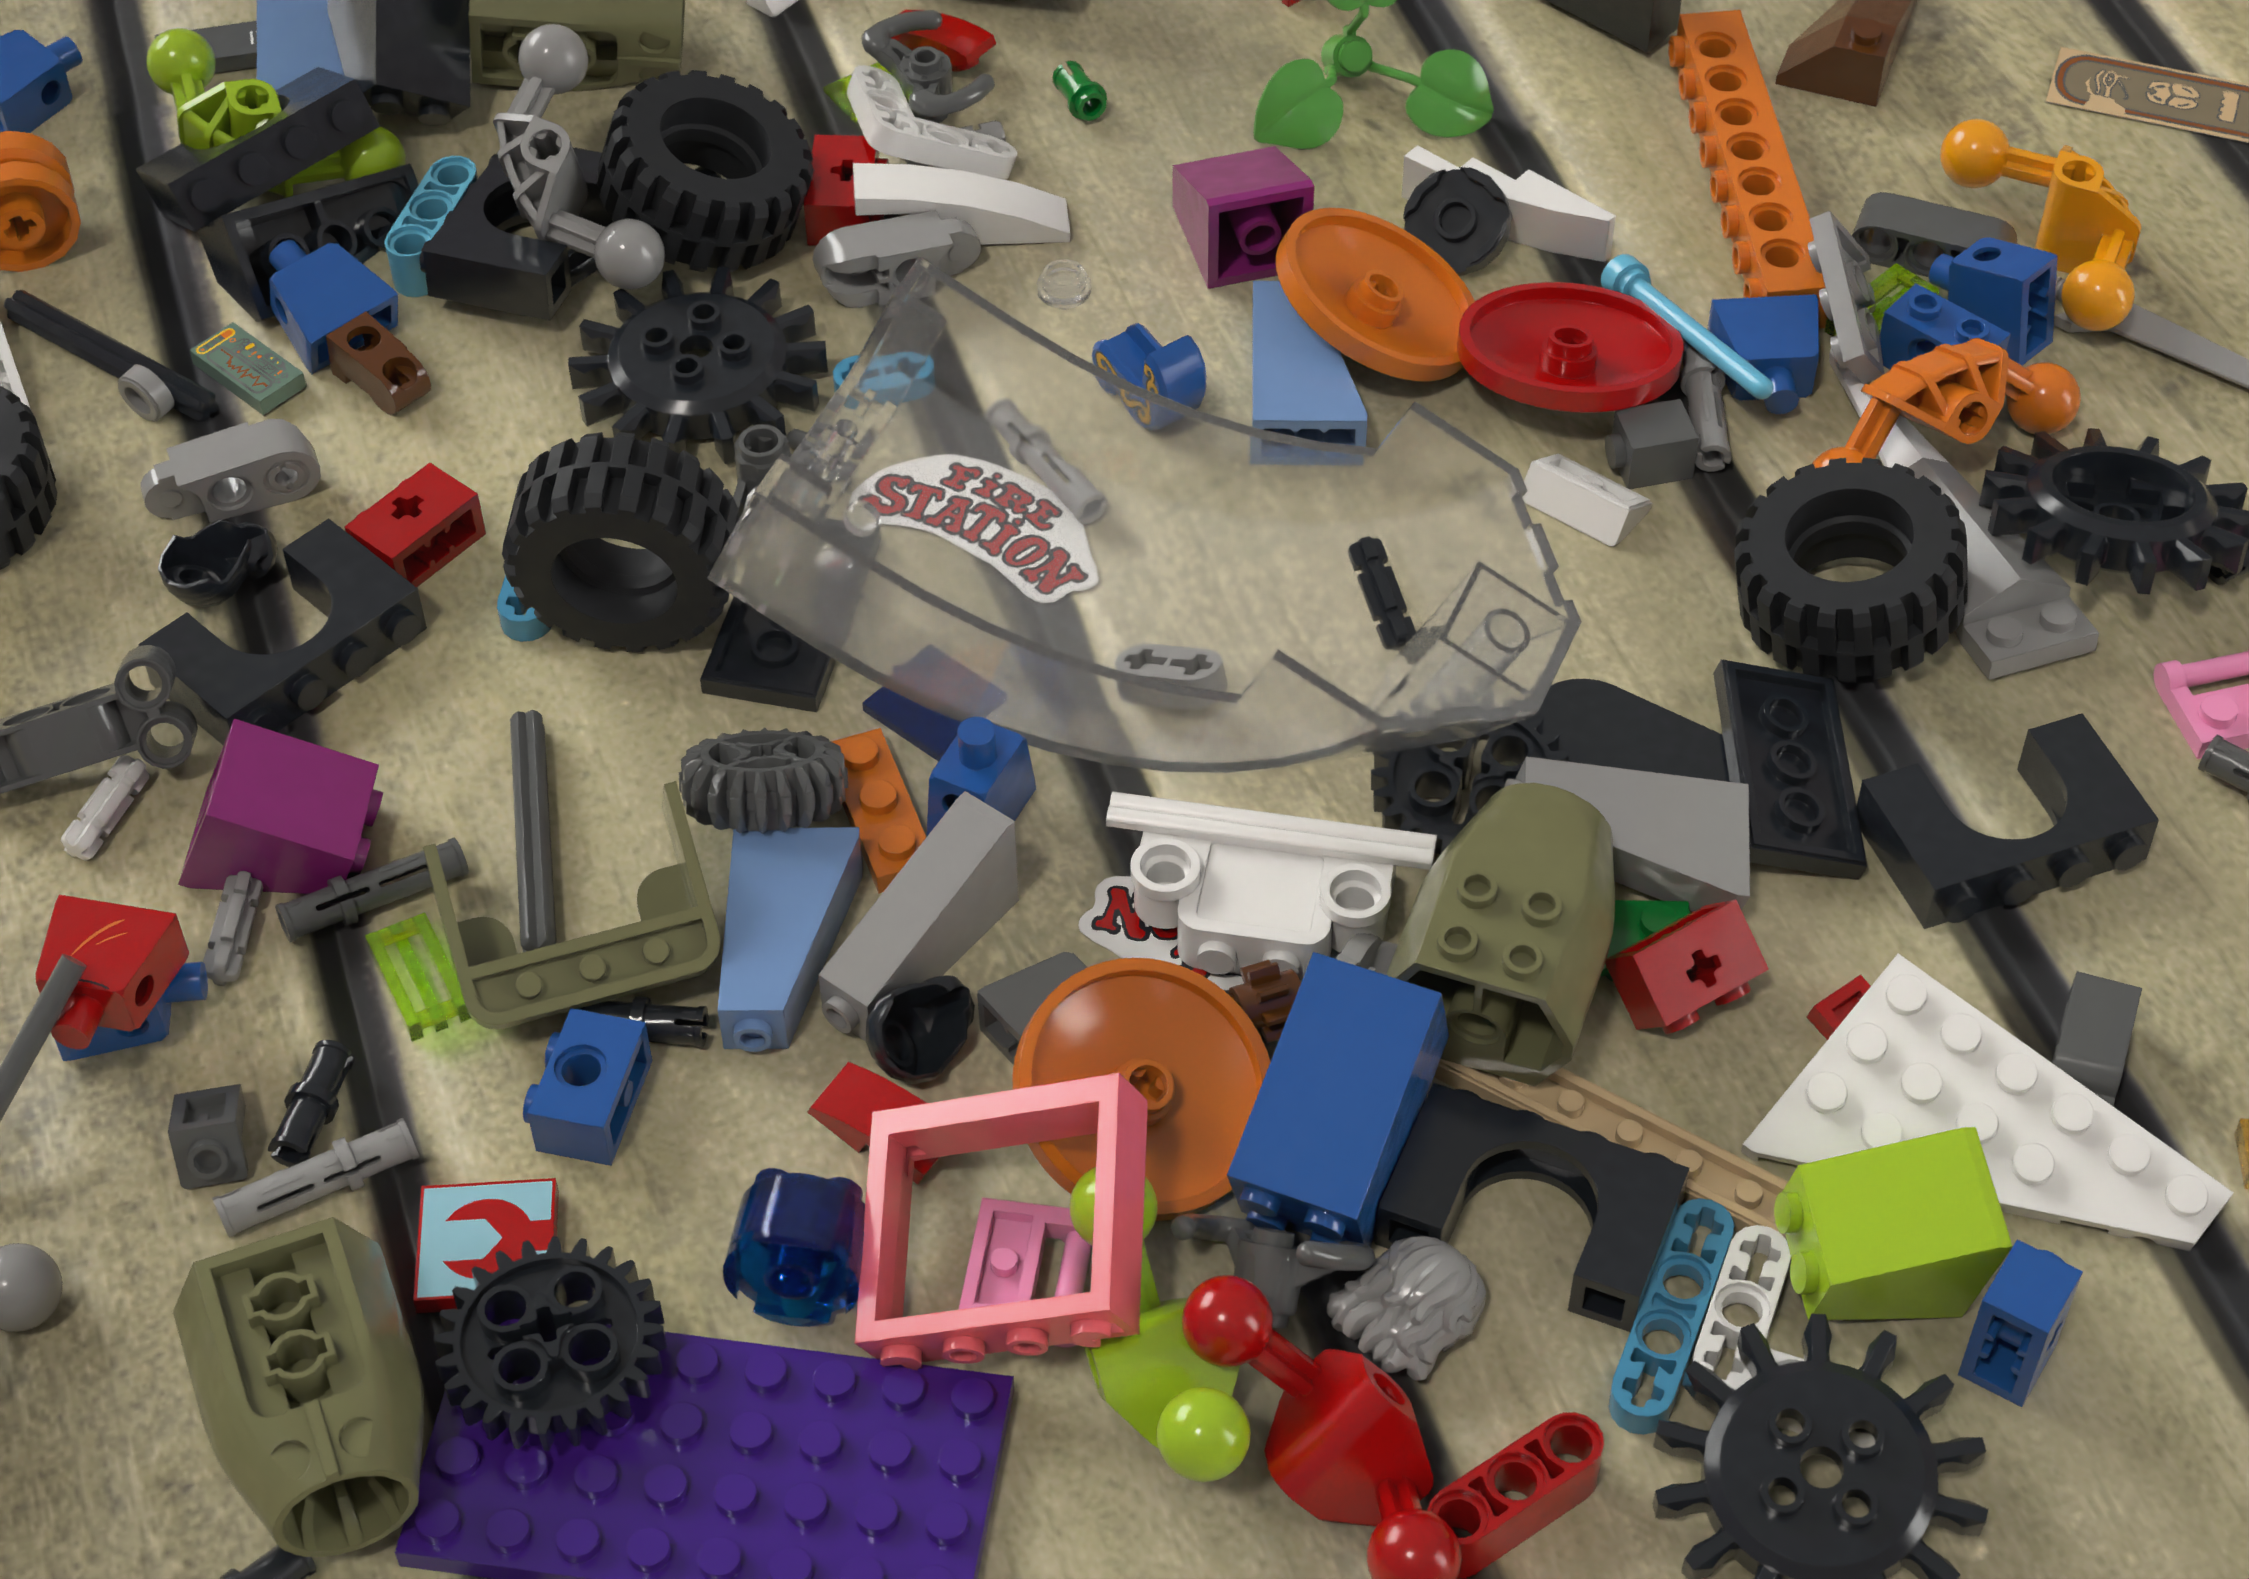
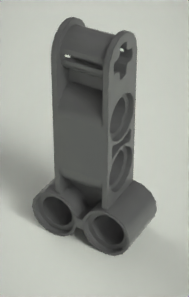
(96, 726)

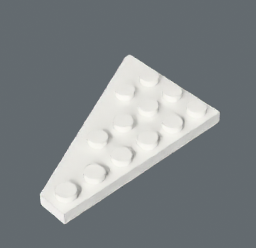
(1930, 1063)

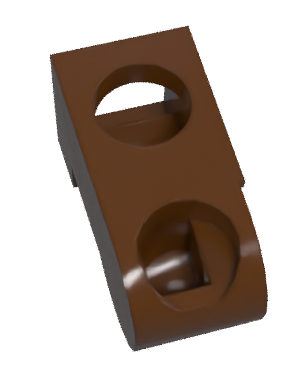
(380, 366)

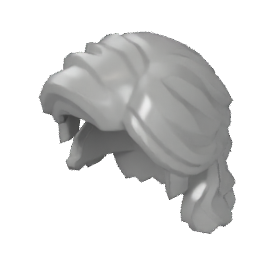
(1411, 1305)

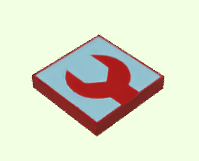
(469, 1224)

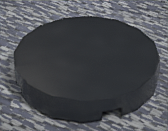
(1460, 217)

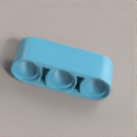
(422, 217)

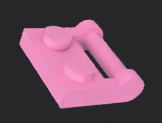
(2209, 713)
(1010, 1253)

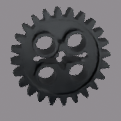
(1409, 776)
(550, 1343)

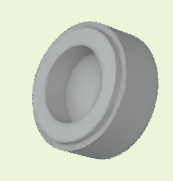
(145, 393)

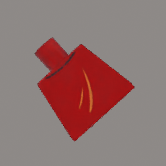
(128, 961)

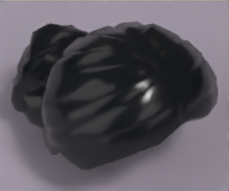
(216, 561)
(919, 1028)

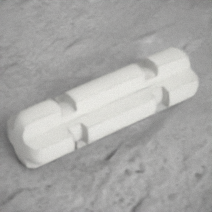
(105, 807)

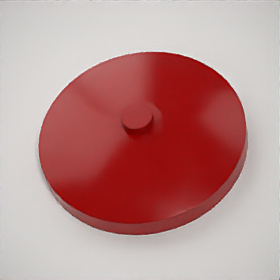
(1569, 347)

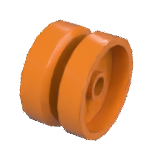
(36, 203)

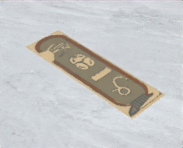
(2151, 94)

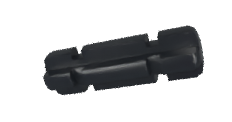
(1381, 593)

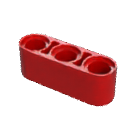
(1525, 1467)

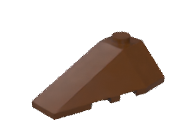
(1848, 50)

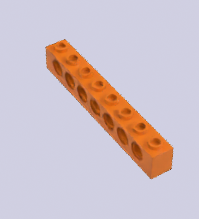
(1745, 156)

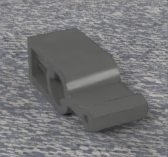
(2097, 1032)

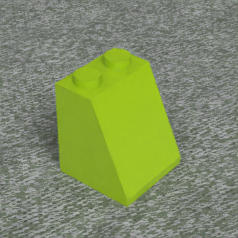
(1894, 1229)

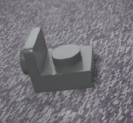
(208, 1136)

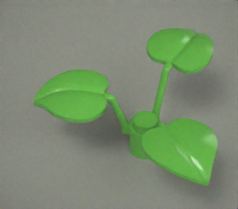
(1305, 112)

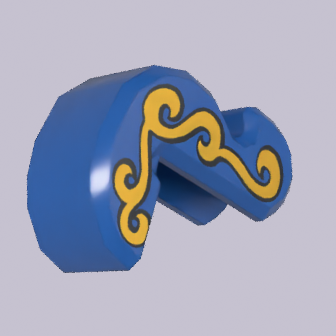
(1167, 370)

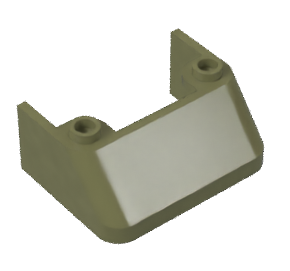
(667, 946)

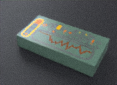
(248, 368)

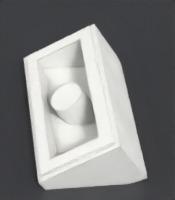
(1584, 499)

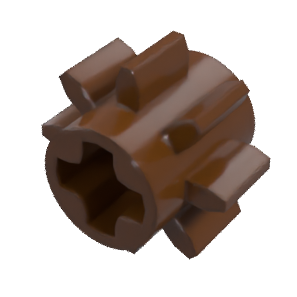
(1266, 997)

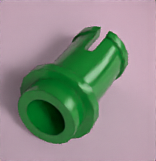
(1084, 97)

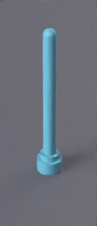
(1632, 278)

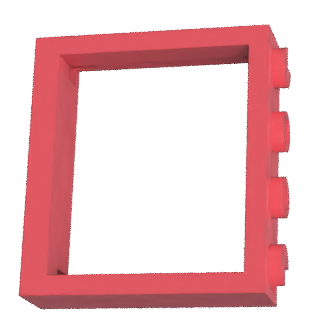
(988, 1122)

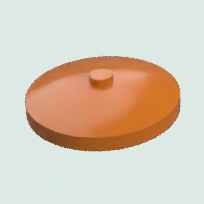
(1374, 292)
(1176, 1045)

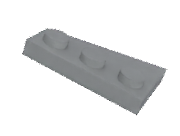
(1846, 297)

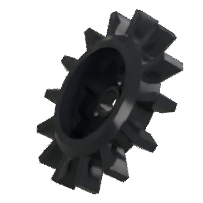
(688, 397)
(2117, 510)
(1814, 1534)

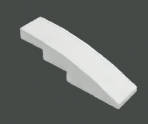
(993, 206)
(1541, 210)

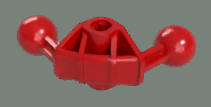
(1340, 1433)

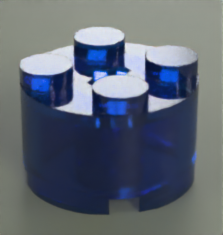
(797, 1247)

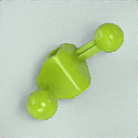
(184, 66)
(1158, 1379)

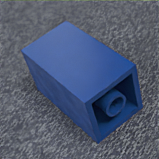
(1338, 1102)

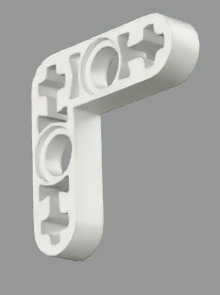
(896, 132)
(1763, 1298)

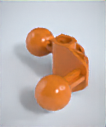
(1960, 396)

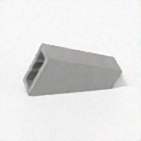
(1668, 831)
(927, 915)

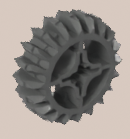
(763, 780)

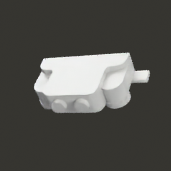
(1260, 881)

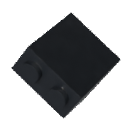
(406, 54)

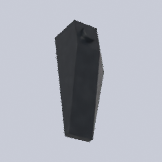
(348, 213)

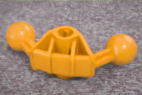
(2080, 223)

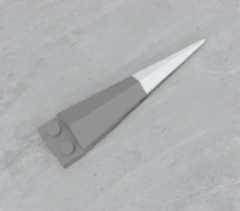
(2014, 609)

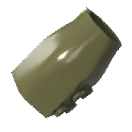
(622, 38)
(1515, 930)
(307, 1385)

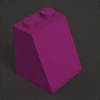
(1239, 211)
(281, 814)

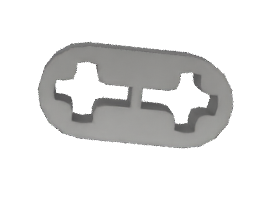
(1175, 665)

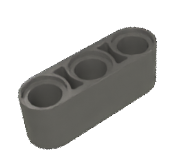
(1918, 231)

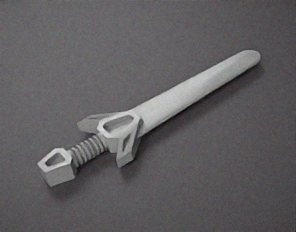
(2170, 339)

